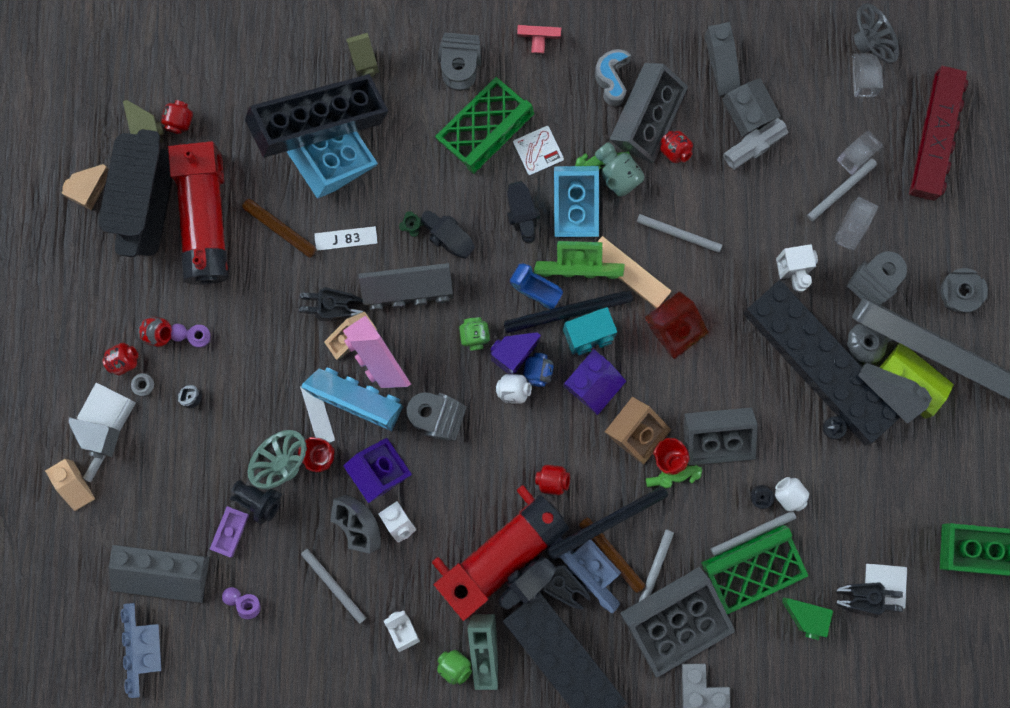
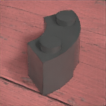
(357, 524)

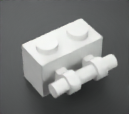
(796, 264)

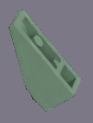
(483, 651)

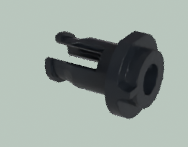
(260, 503)

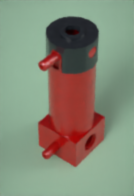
(198, 176)
(506, 551)

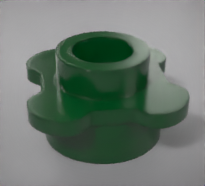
(405, 225)

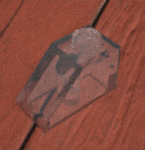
(867, 75)
(859, 152)
(855, 223)

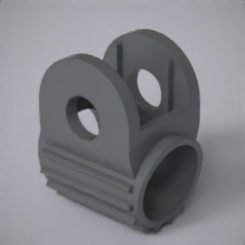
(459, 52)
(873, 283)
(444, 419)

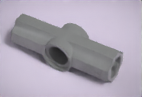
(755, 143)

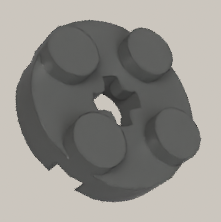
(971, 301)

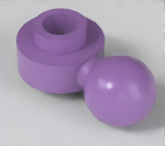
(179, 333)
(232, 596)

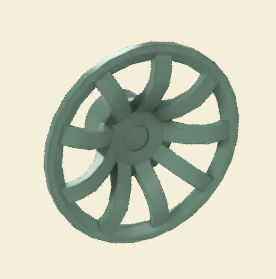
(283, 465)

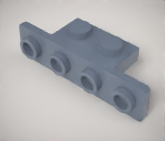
(594, 571)
(141, 649)

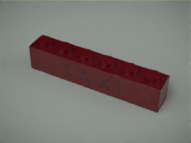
(938, 133)

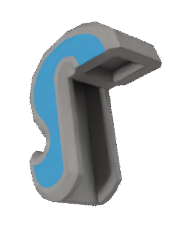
(607, 77)

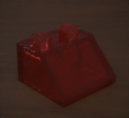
(677, 324)

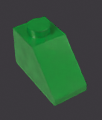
(809, 618)

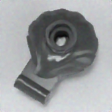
(864, 352)

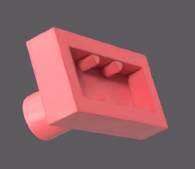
(538, 35)

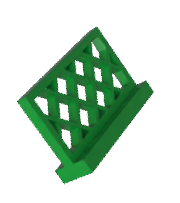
(495, 139)
(746, 551)

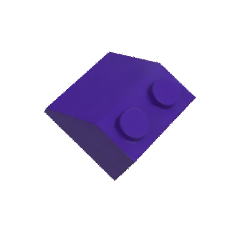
(513, 351)
(595, 382)
(377, 470)

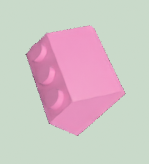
(374, 354)

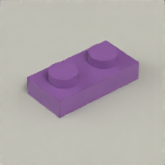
(229, 532)

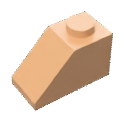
(86, 186)
(335, 341)
(70, 484)

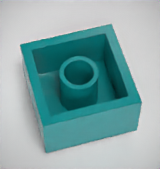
(590, 331)

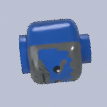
(538, 370)

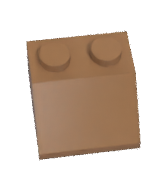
(638, 430)

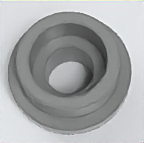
(135, 384)

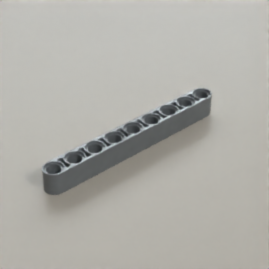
(933, 346)

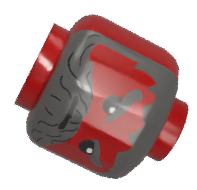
(154, 331)

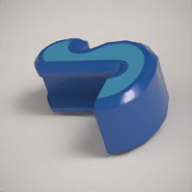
(535, 286)

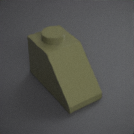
(362, 55)
(141, 119)

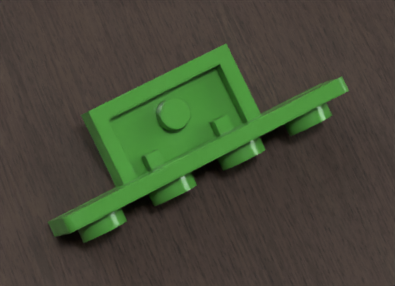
(579, 259)

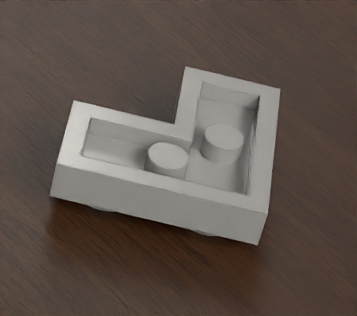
(695, 692)

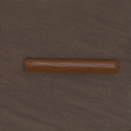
(279, 228)
(612, 554)

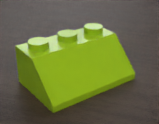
(911, 366)

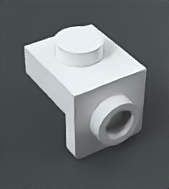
(397, 522)
(401, 630)

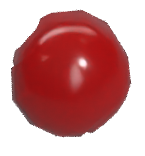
(318, 454)
(671, 456)

